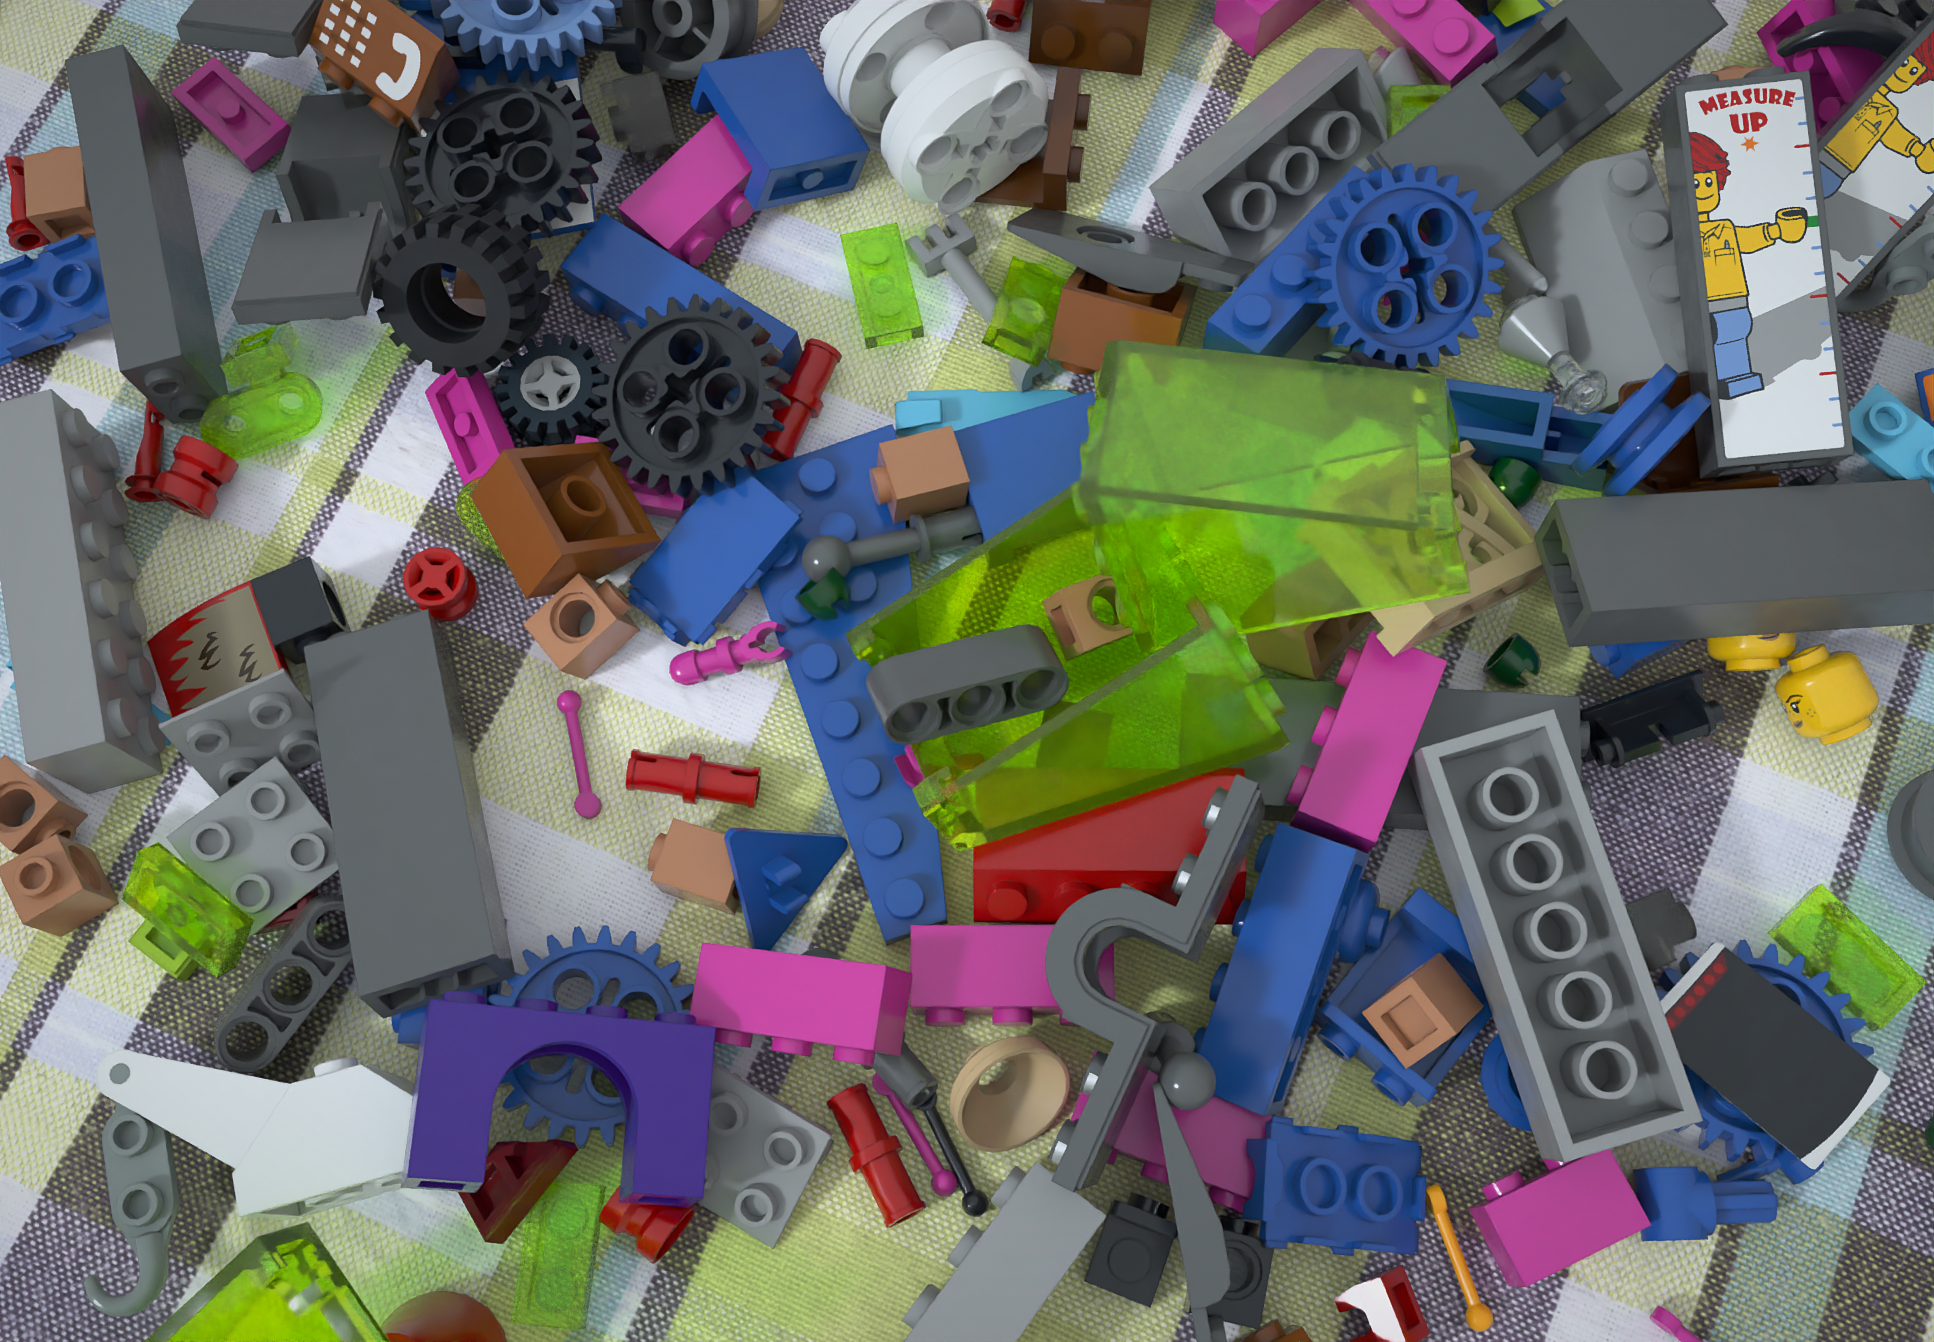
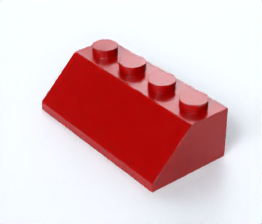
(1126, 842)

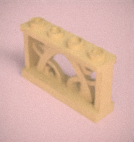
(1498, 539)

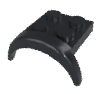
(1862, 24)

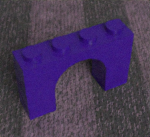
(655, 1066)

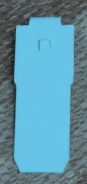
(965, 408)

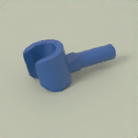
(1794, 1172)

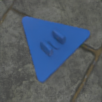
(778, 875)

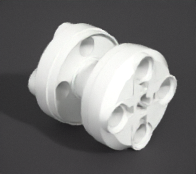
(941, 94)

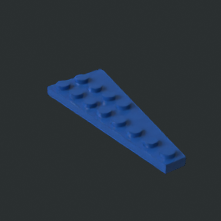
(882, 819)

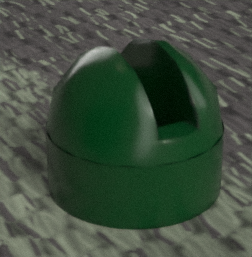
(1515, 480)
(819, 596)
(1511, 660)

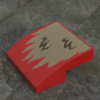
(214, 650)

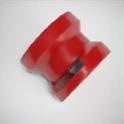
(431, 572)

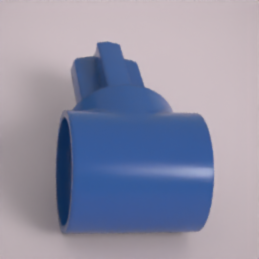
(1689, 1205)

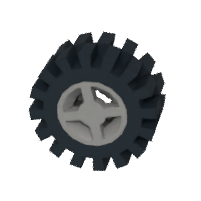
(533, 390)

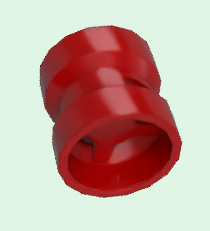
(195, 477)
(652, 1225)

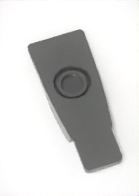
(1125, 255)
(1197, 1226)

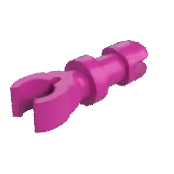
(727, 656)

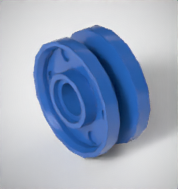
(1640, 433)

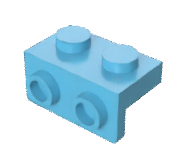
(1892, 437)

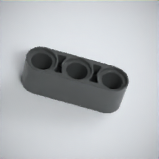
(966, 684)
(279, 1013)

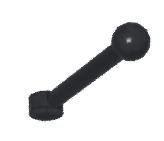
(974, 1201)

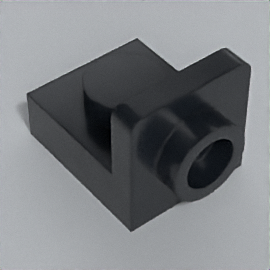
(1132, 1249)

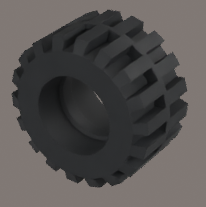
(428, 317)

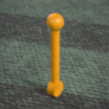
(1477, 1315)

